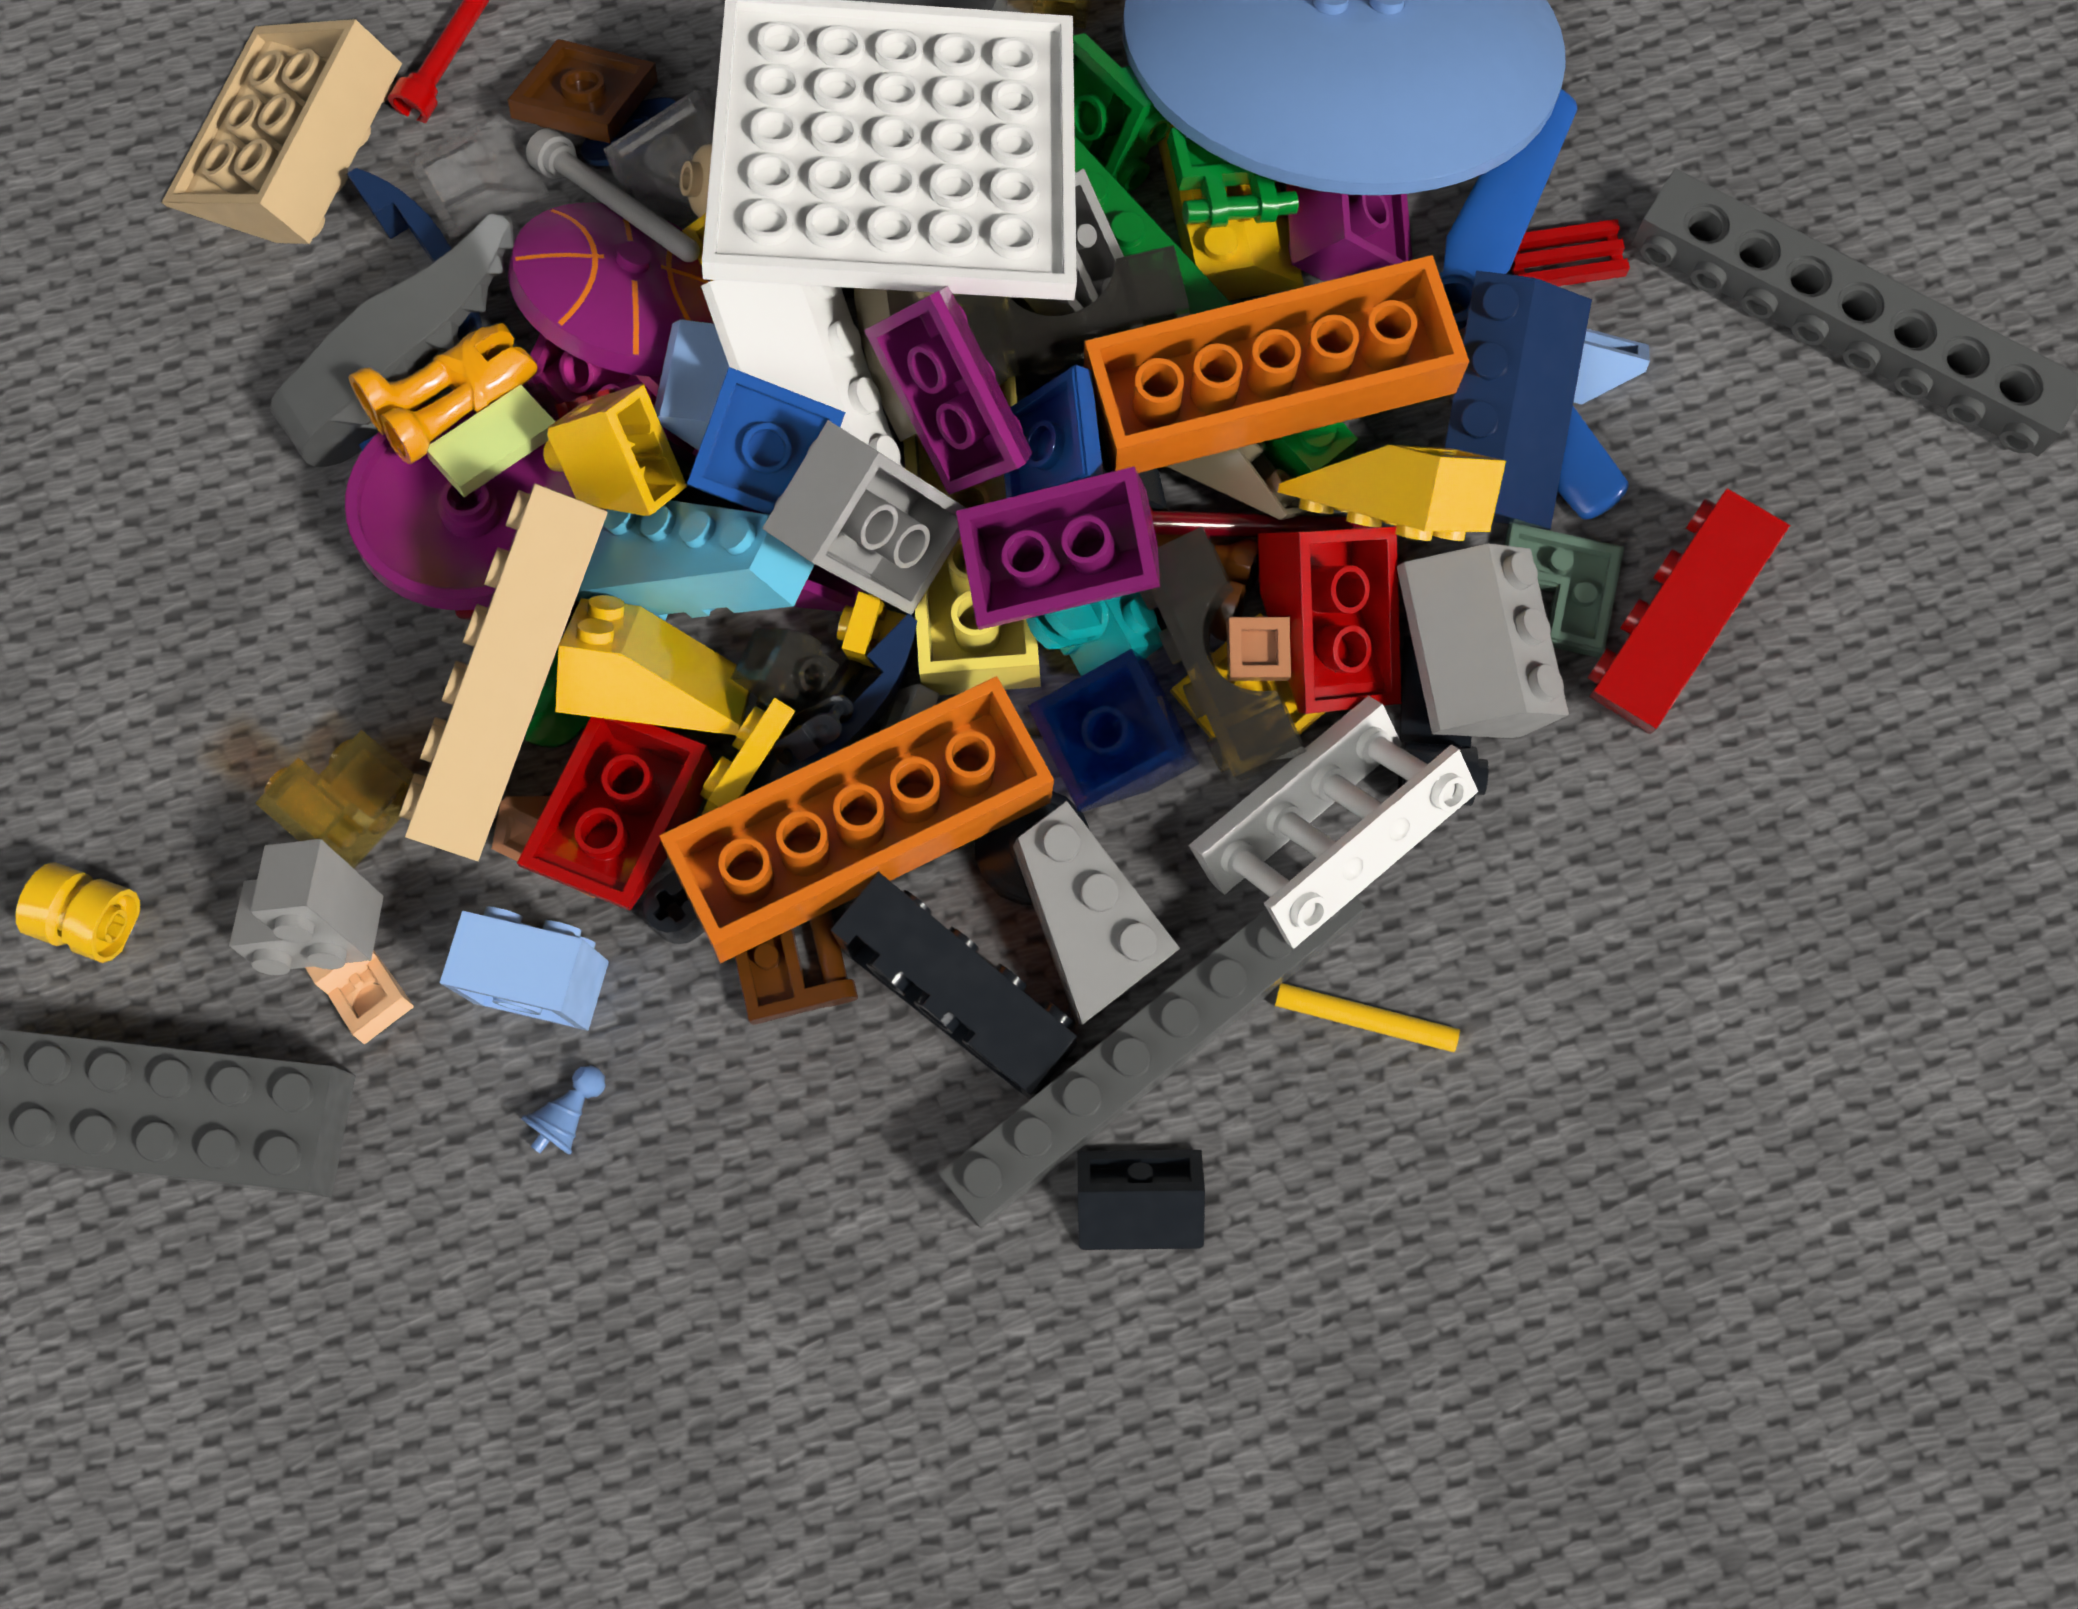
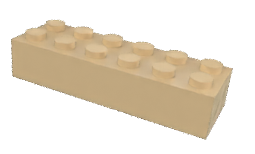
(505, 672)

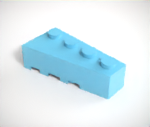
(694, 562)

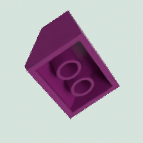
(1348, 233)
(949, 392)
(1059, 548)

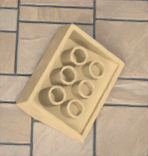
(285, 129)

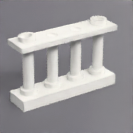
(1305, 789)

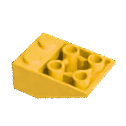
(1408, 487)

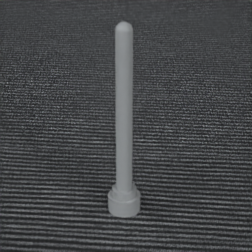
(556, 158)

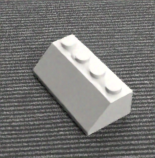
(804, 344)

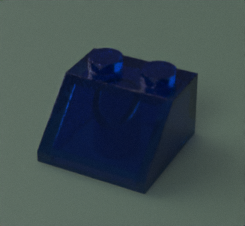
(1113, 733)

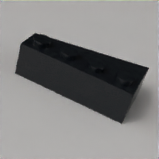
(954, 986)

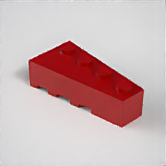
(1688, 609)

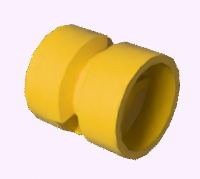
(75, 910)

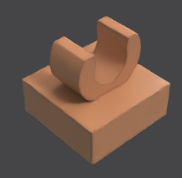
(1258, 649)

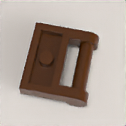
(775, 979)

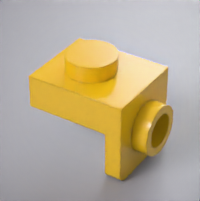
(865, 626)

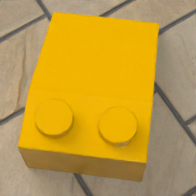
(641, 669)

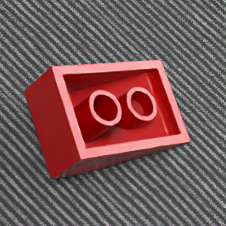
(1340, 610)
(613, 804)

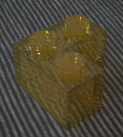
(345, 804)

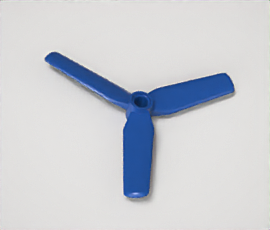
(1487, 240)

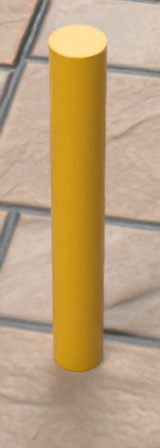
(1367, 1017)

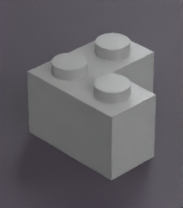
(305, 911)

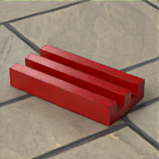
(1573, 234)

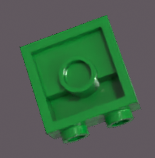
(1113, 114)

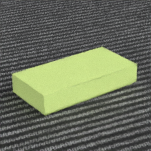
(491, 440)

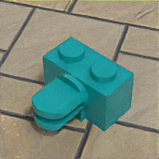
(1099, 631)

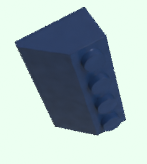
(1520, 387)

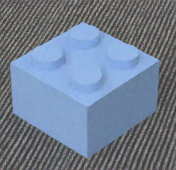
(525, 968)

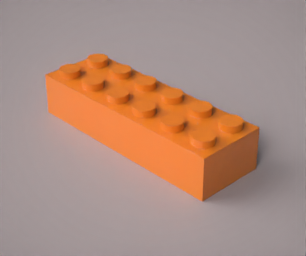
(1275, 366)
(858, 813)

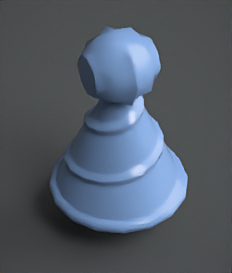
(560, 1118)

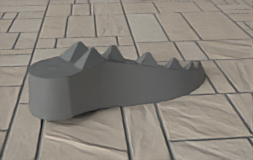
(392, 335)

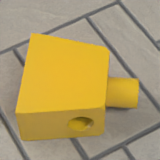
(615, 453)

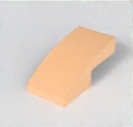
(363, 995)

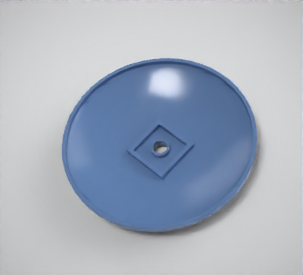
(1351, 88)

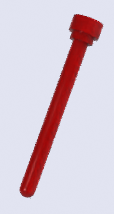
(420, 88)

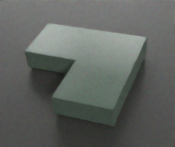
(1582, 581)

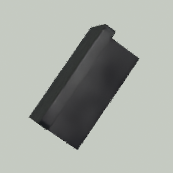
(1141, 1199)

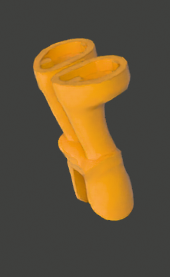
(477, 371)

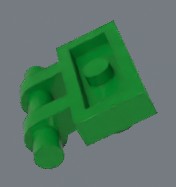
(1211, 174)

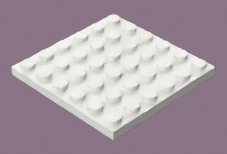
(893, 149)

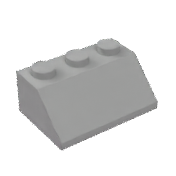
(1482, 642)

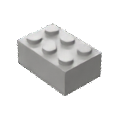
(866, 519)

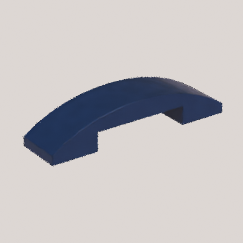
(399, 212)
(893, 660)

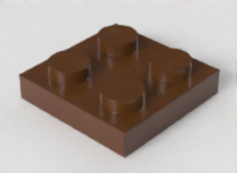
(583, 90)

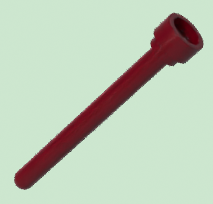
(1241, 524)

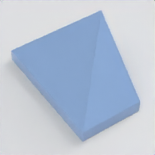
(1608, 363)

